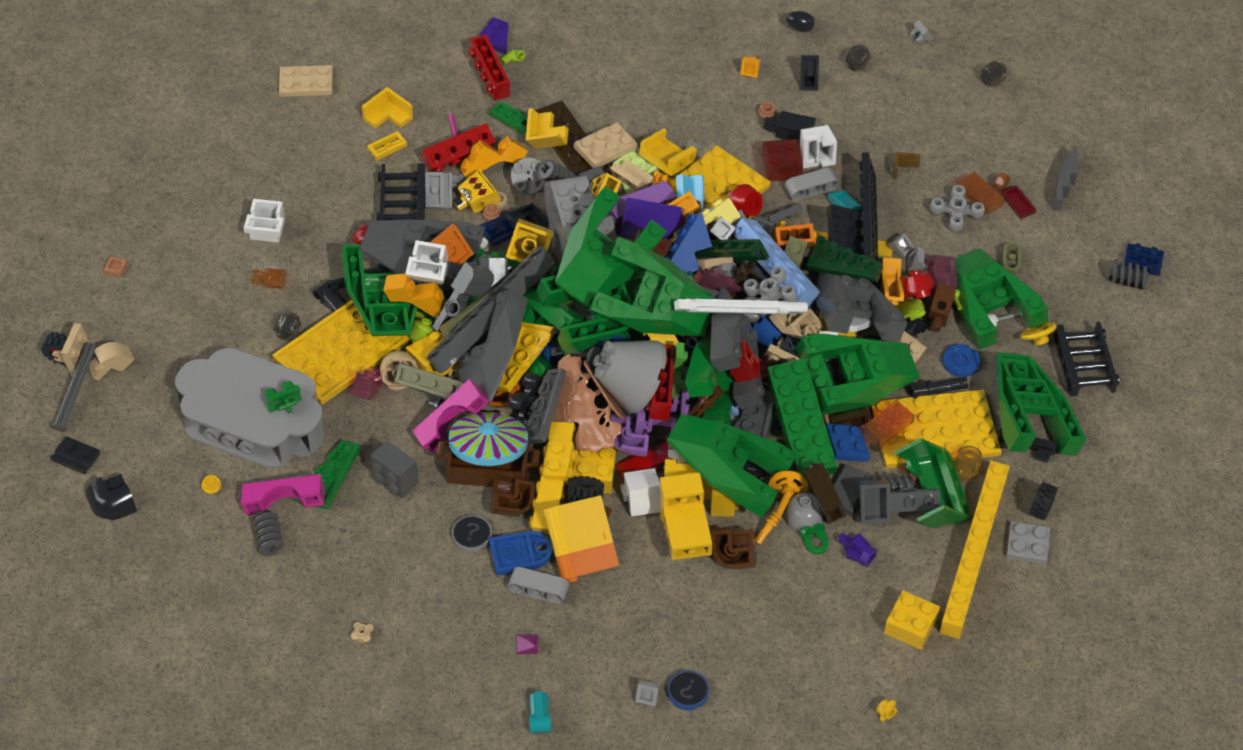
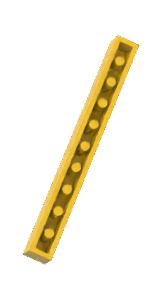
(974, 550)

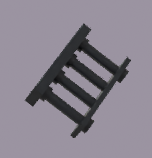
(418, 189)
(1071, 368)

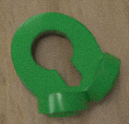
(819, 530)

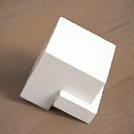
(818, 147)
(265, 220)
(428, 262)
(641, 492)

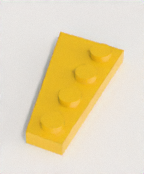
(529, 345)

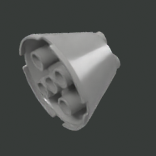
(630, 371)

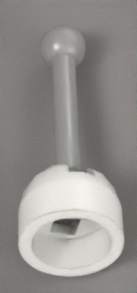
(994, 319)

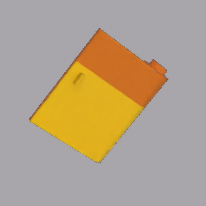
(581, 538)

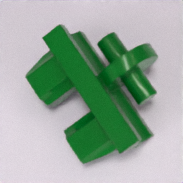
(284, 399)

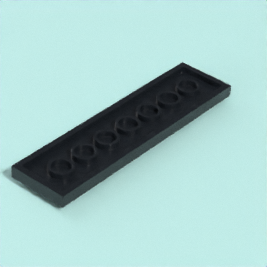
(869, 208)

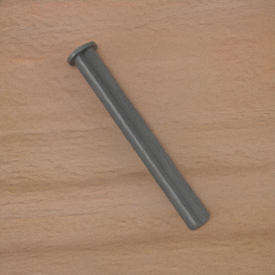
(74, 387)

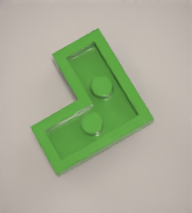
(679, 369)

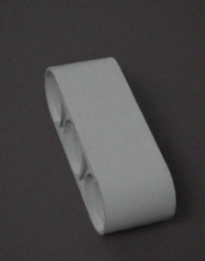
(812, 183)
(538, 585)

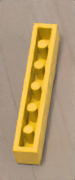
(550, 491)

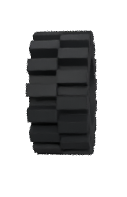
(584, 488)
(1043, 500)

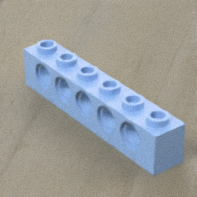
(795, 277)

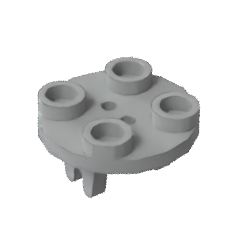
(519, 176)

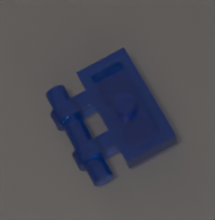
(1144, 257)

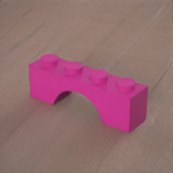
(434, 428)
(260, 495)

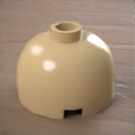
(390, 365)

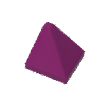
(527, 644)

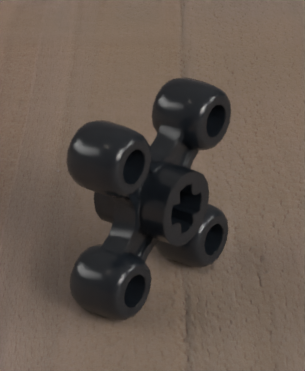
(523, 399)

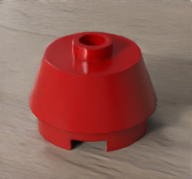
(746, 199)
(918, 285)

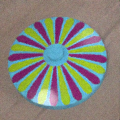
(488, 439)

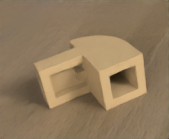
(108, 356)

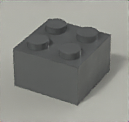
(394, 469)

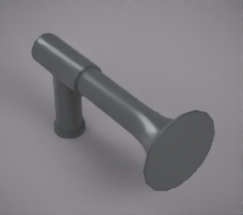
(590, 355)

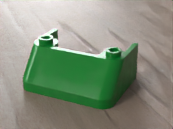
(937, 470)

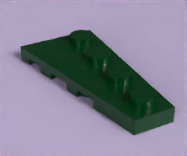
(837, 260)

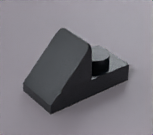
(809, 72)

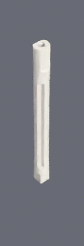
(740, 306)

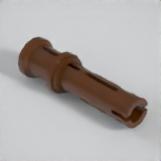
(707, 402)

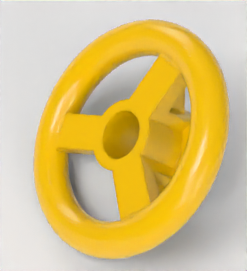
(1039, 334)

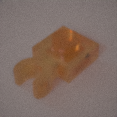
(272, 278)

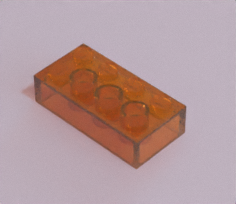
(980, 191)
(888, 424)

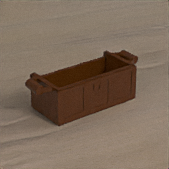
(466, 473)

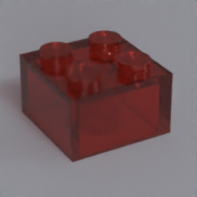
(781, 159)

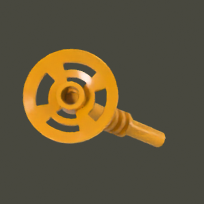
(787, 490)

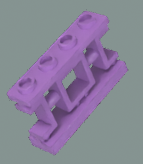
(677, 403)

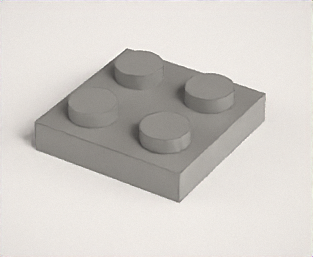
(1028, 543)

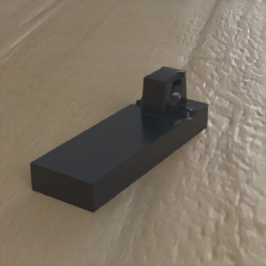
(1043, 447)

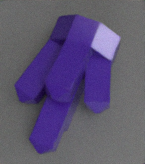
(858, 549)

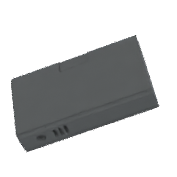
(848, 487)

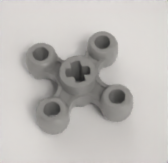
(957, 208)
(770, 288)

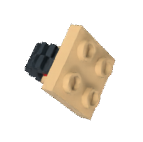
(66, 348)
(783, 352)

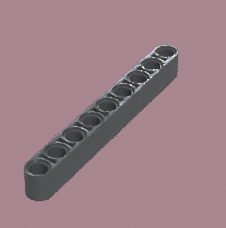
(480, 319)

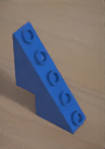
(689, 239)

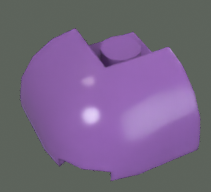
(629, 441)

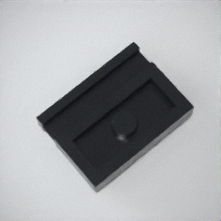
(75, 455)

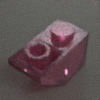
(715, 280)
(367, 383)

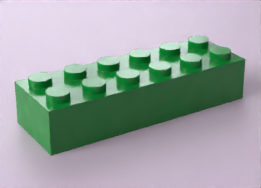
(800, 416)

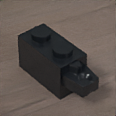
(789, 125)

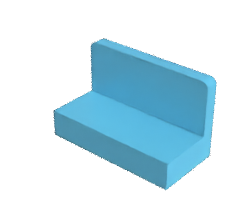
(694, 184)

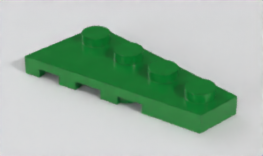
(336, 469)

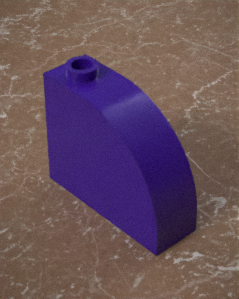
(640, 212)

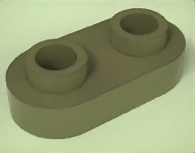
(1012, 260)

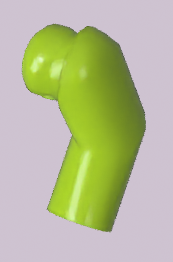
(513, 55)

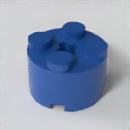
(767, 331)

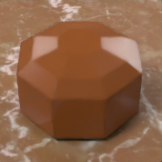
(1002, 181)

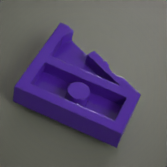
(497, 34)

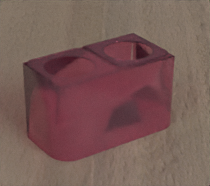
(943, 270)

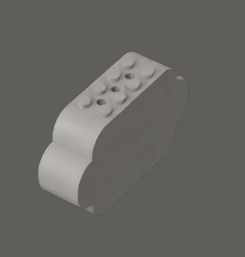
(565, 204)
(228, 409)

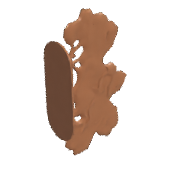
(578, 406)

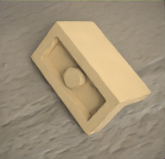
(631, 175)

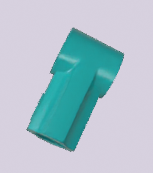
(539, 718)

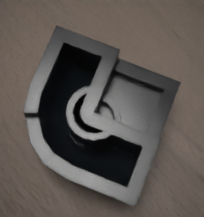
(110, 498)

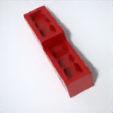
(654, 459)

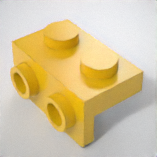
(560, 461)

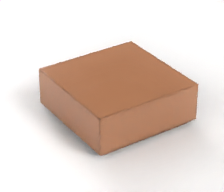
(115, 267)

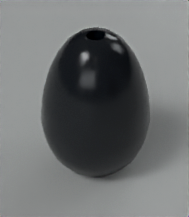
(800, 21)

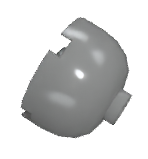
(803, 511)

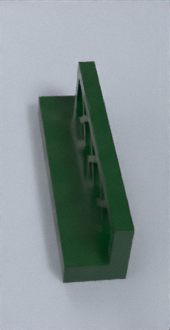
(738, 249)

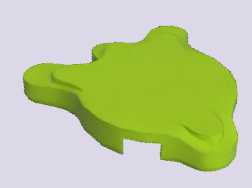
(912, 308)

